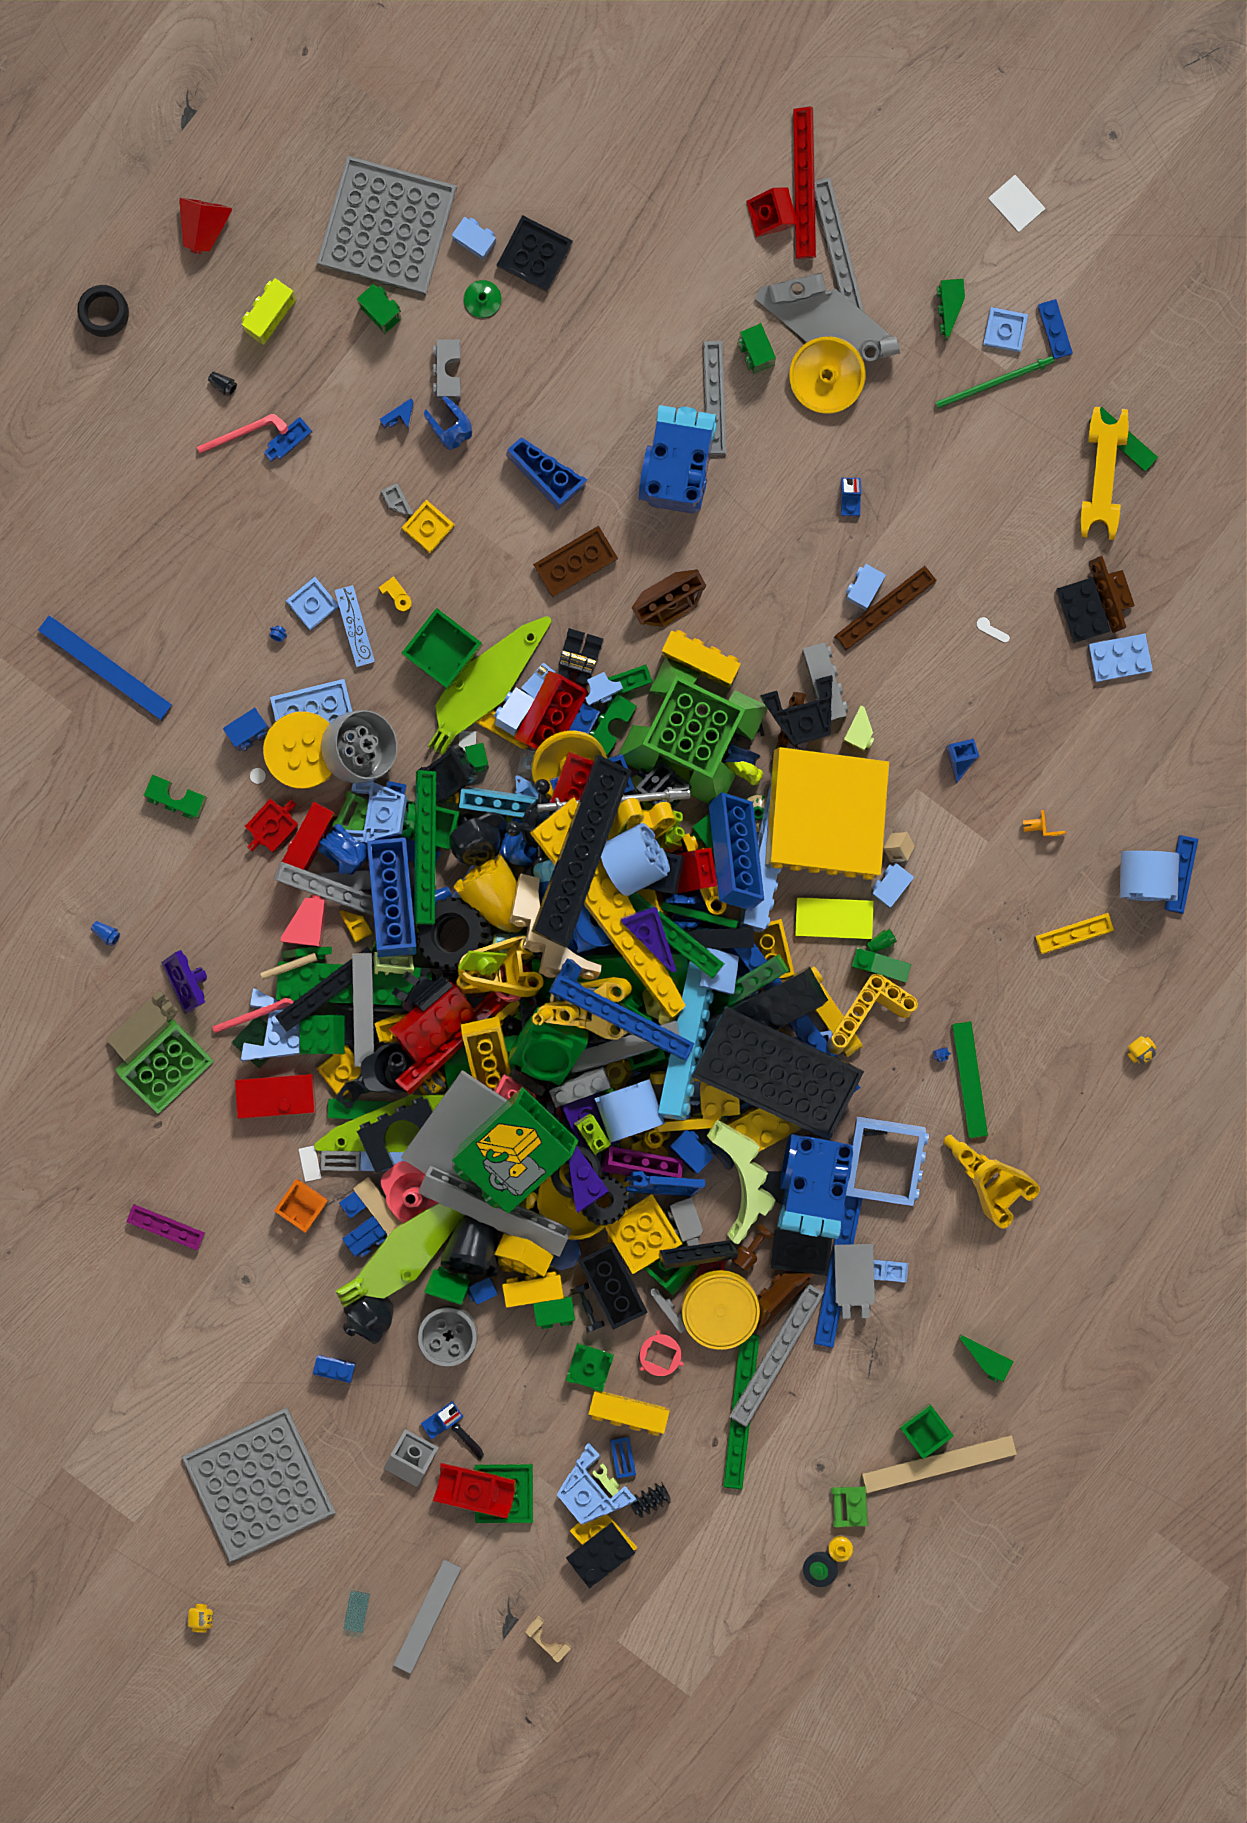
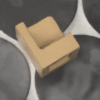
(899, 847)

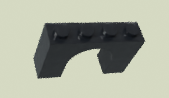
(374, 1134)

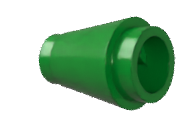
(882, 941)

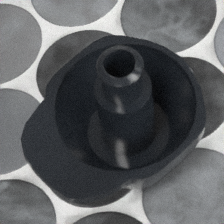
(477, 838)
(384, 1067)
(369, 1318)

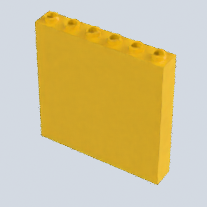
(827, 813)

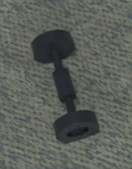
(587, 1307)

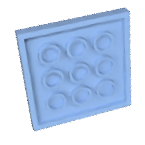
(325, 700)

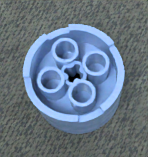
(634, 859)
(1149, 875)
(629, 1111)

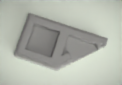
(395, 499)

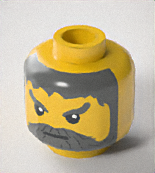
(1142, 1050)
(434, 1084)

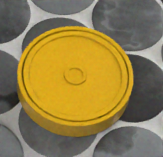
(295, 751)
(720, 1310)

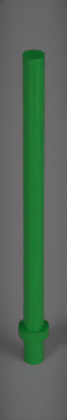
(1040, 364)

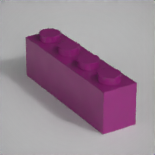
(626, 1161)

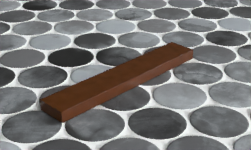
(885, 608)

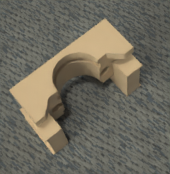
(556, 1650)

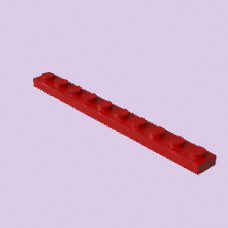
(418, 1073)

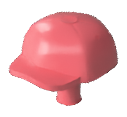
(401, 1191)

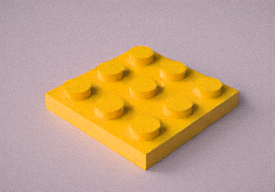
(642, 1234)

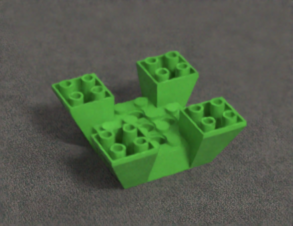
(704, 757)

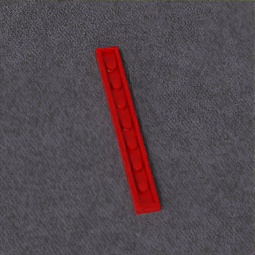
(804, 182)

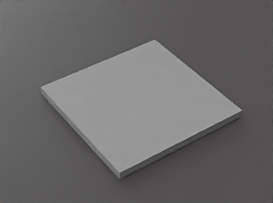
(386, 225)
(452, 1121)
(258, 1484)

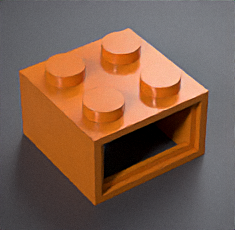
(301, 1205)

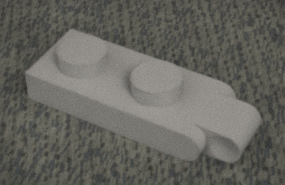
(667, 1306)

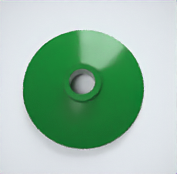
(483, 308)

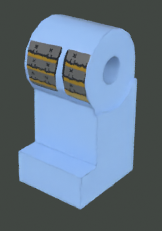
(533, 685)

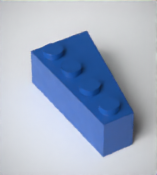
(545, 472)

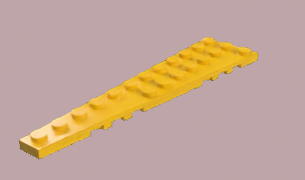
(607, 907)

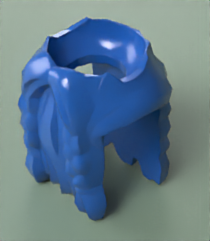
(456, 434)
(343, 850)
(516, 850)
(695, 901)

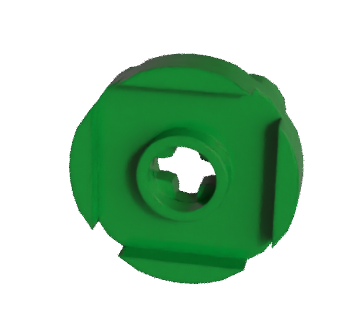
(409, 820)

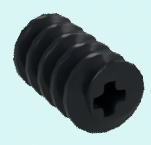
(650, 1500)

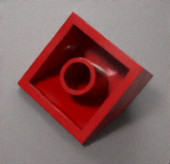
(771, 211)

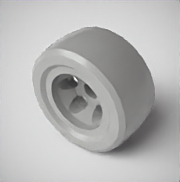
(378, 742)

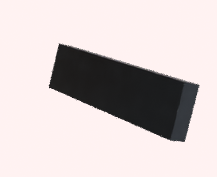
(698, 1254)

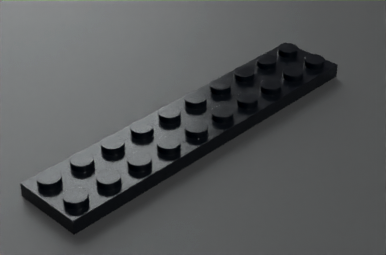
(581, 851)

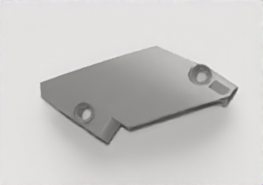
(826, 313)

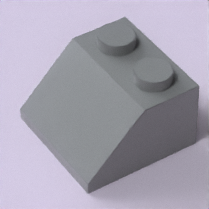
(411, 1458)

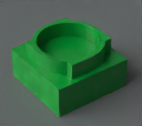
(442, 649)
(548, 1050)

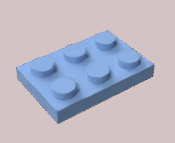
(1120, 657)

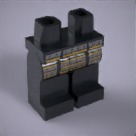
(574, 661)

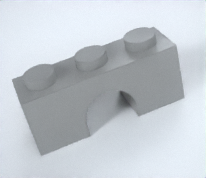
(446, 352)
(587, 1084)

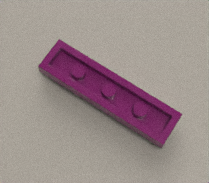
(165, 1227)

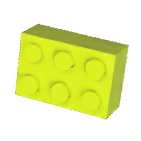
(268, 311)

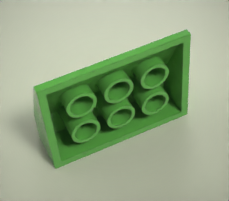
(165, 1067)

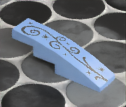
(354, 625)

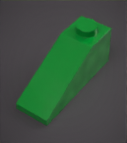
(880, 964)
(991, 1362)

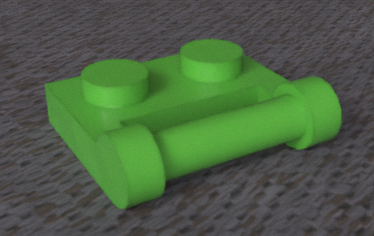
(359, 816)
(856, 1506)

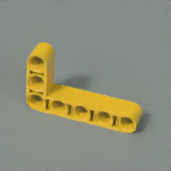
(862, 1007)
(831, 1017)

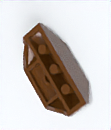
(669, 598)
(779, 1295)

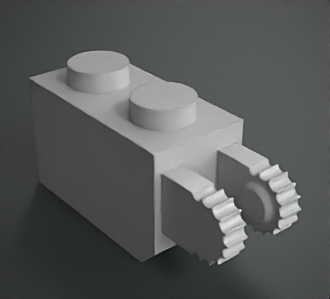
(686, 1220)

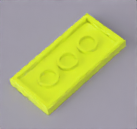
(834, 918)

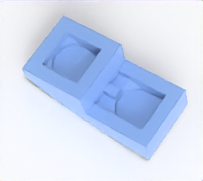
(890, 1270)

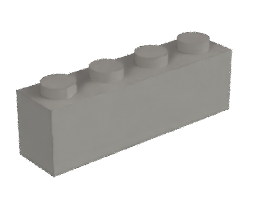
(819, 666)

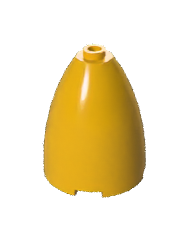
(491, 892)

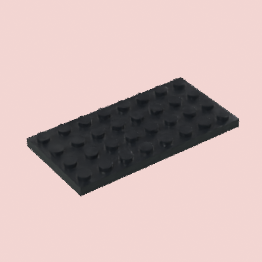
(777, 1073)

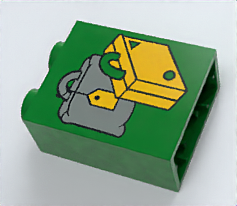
(514, 1151)

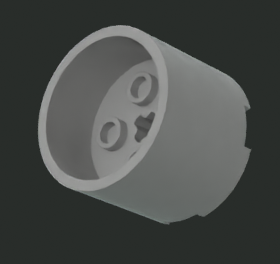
(434, 1343)

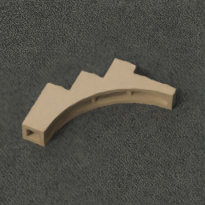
(523, 914)

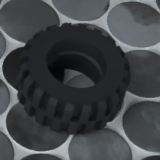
(430, 934)

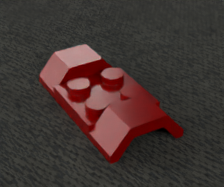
(475, 1490)

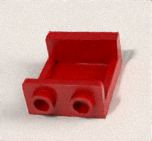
(697, 870)

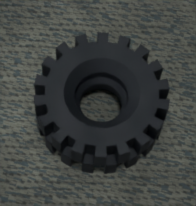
(615, 1210)

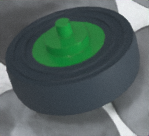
(820, 1569)

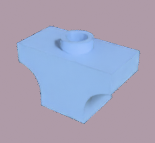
(601, 689)

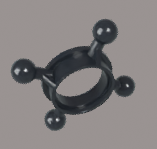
(529, 821)

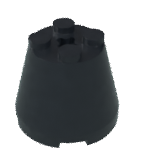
(472, 1248)

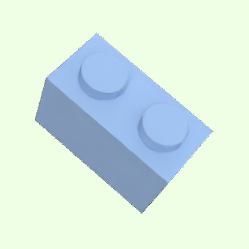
(474, 237)
(865, 586)
(514, 711)
(892, 885)

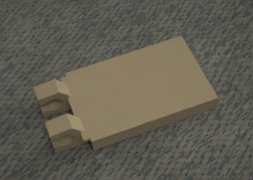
(143, 1027)

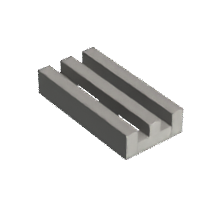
(323, 1160)

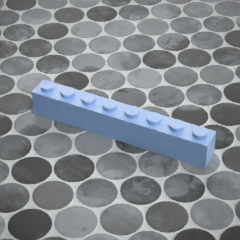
(758, 916)

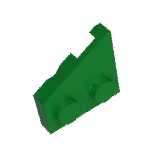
(320, 952)

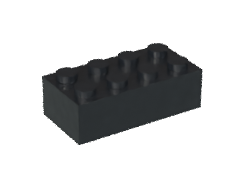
(613, 1286)

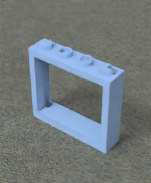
(862, 1123)

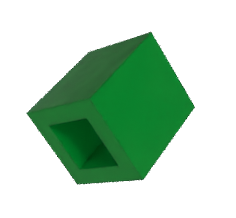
(477, 756)

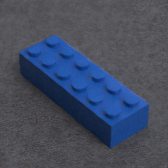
(736, 851)
(391, 897)

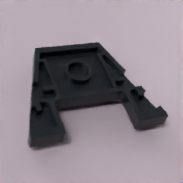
(807, 720)

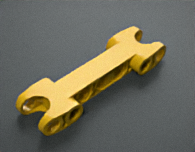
(1107, 438)

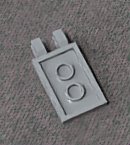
(854, 1278)

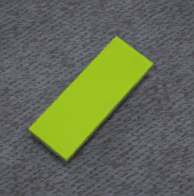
(483, 962)

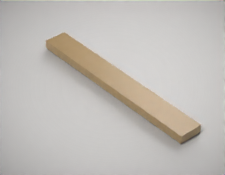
(939, 1464)

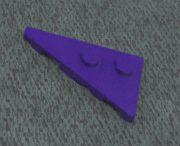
(649, 930)
(585, 1181)

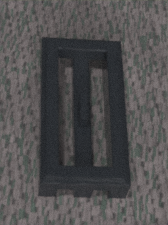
(432, 993)

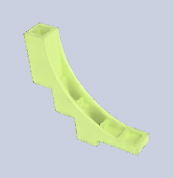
(753, 1198)

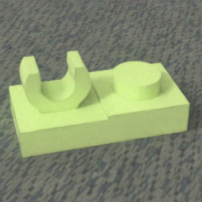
(393, 964)

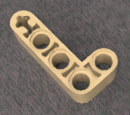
(377, 1205)

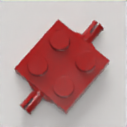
(271, 825)

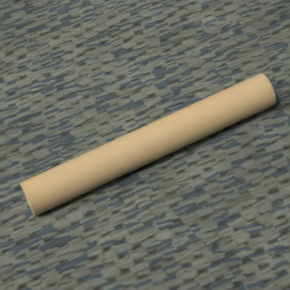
(288, 966)

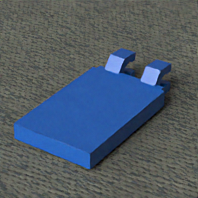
(663, 1185)

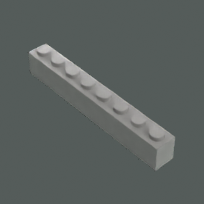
(469, 1201)

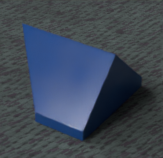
(962, 757)

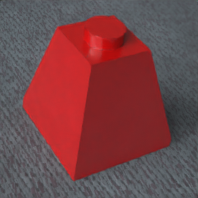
(201, 223)

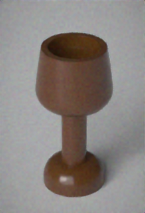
(746, 1256)

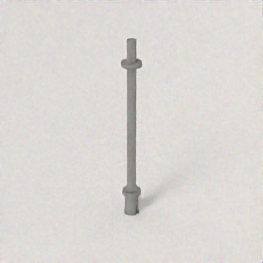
(669, 795)

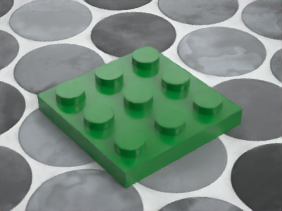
(523, 1499)

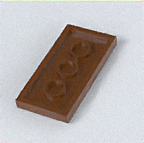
(575, 561)

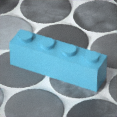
(495, 801)

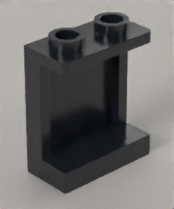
(452, 773)

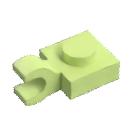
(610, 1484)

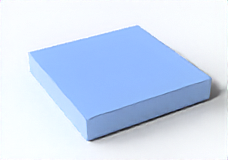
(1005, 329)
(312, 603)
(726, 977)

